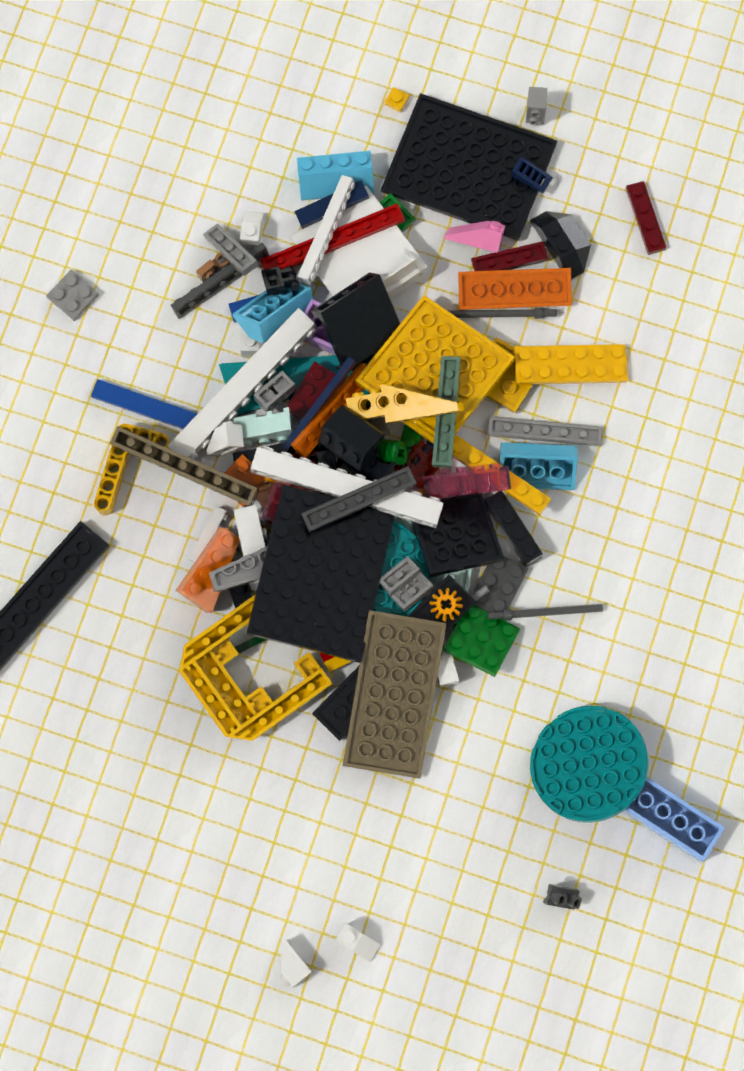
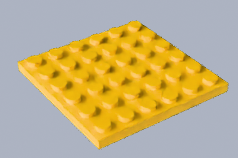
(414, 355)

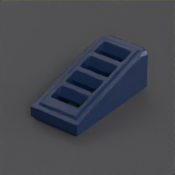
(522, 162)

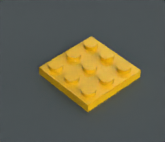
(505, 390)

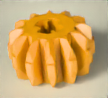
(447, 611)

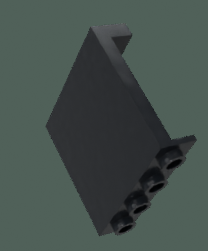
(358, 319)

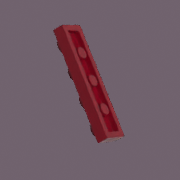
(645, 217)
(511, 258)

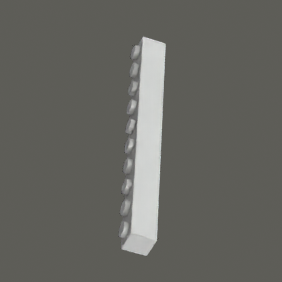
(326, 229)

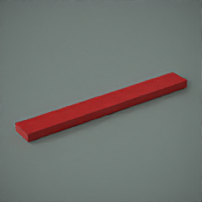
(341, 237)

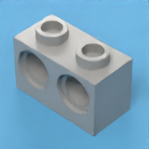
(536, 105)
(275, 392)

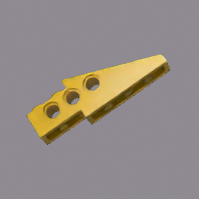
(416, 406)

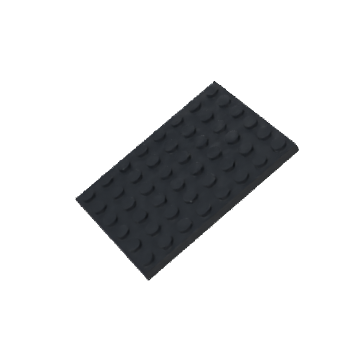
(464, 165)
(320, 582)

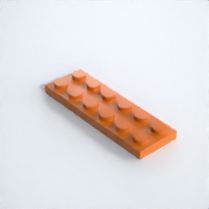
(514, 288)

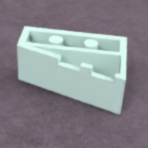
(266, 427)

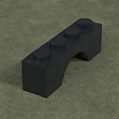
(519, 536)

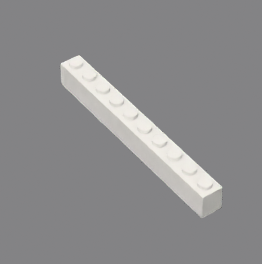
(244, 384)
(337, 482)

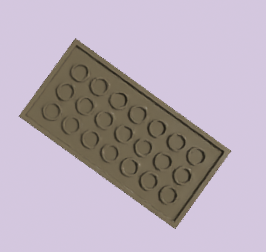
(394, 694)

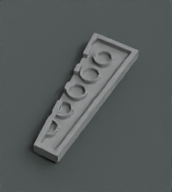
(238, 572)

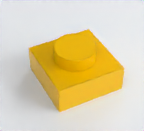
(396, 99)

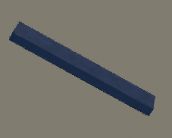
(320, 402)

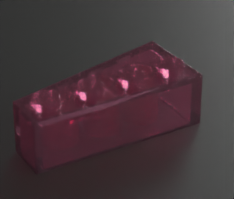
(467, 481)

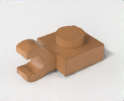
(209, 268)

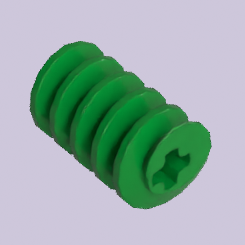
(393, 451)

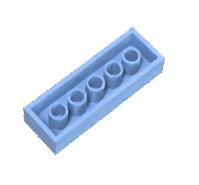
(675, 820)

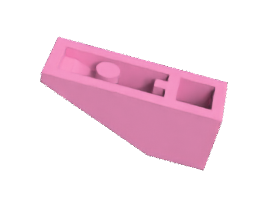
(482, 235)

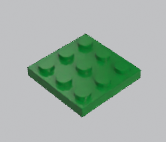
(481, 640)

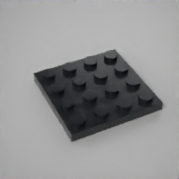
(462, 537)

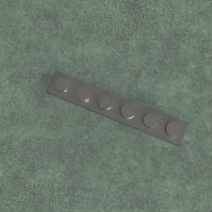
(213, 284)
(358, 499)

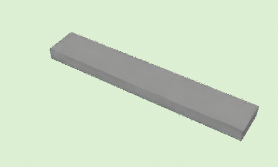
(545, 431)

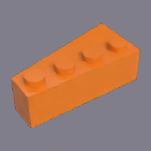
(197, 582)

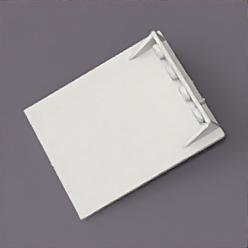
(381, 253)

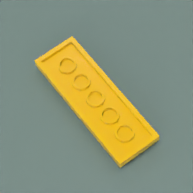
(570, 364)

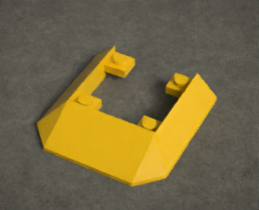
(219, 694)

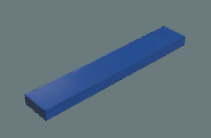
(142, 404)

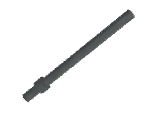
(537, 313)
(508, 614)

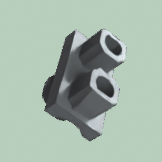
(562, 897)

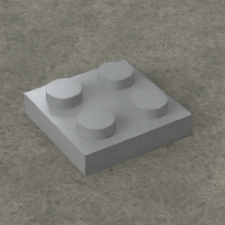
(72, 295)

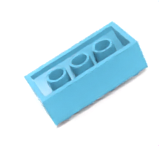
(322, 173)
(267, 313)
(541, 464)

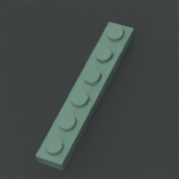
(446, 423)

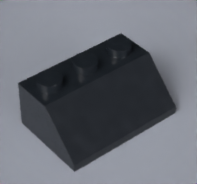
(351, 438)

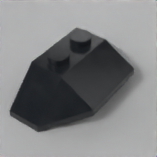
(563, 240)

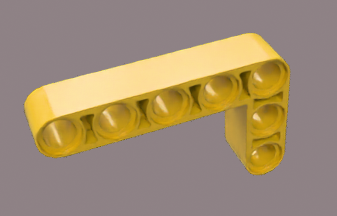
(120, 461)

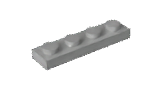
(231, 249)

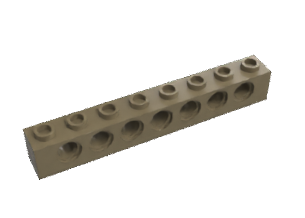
(184, 466)

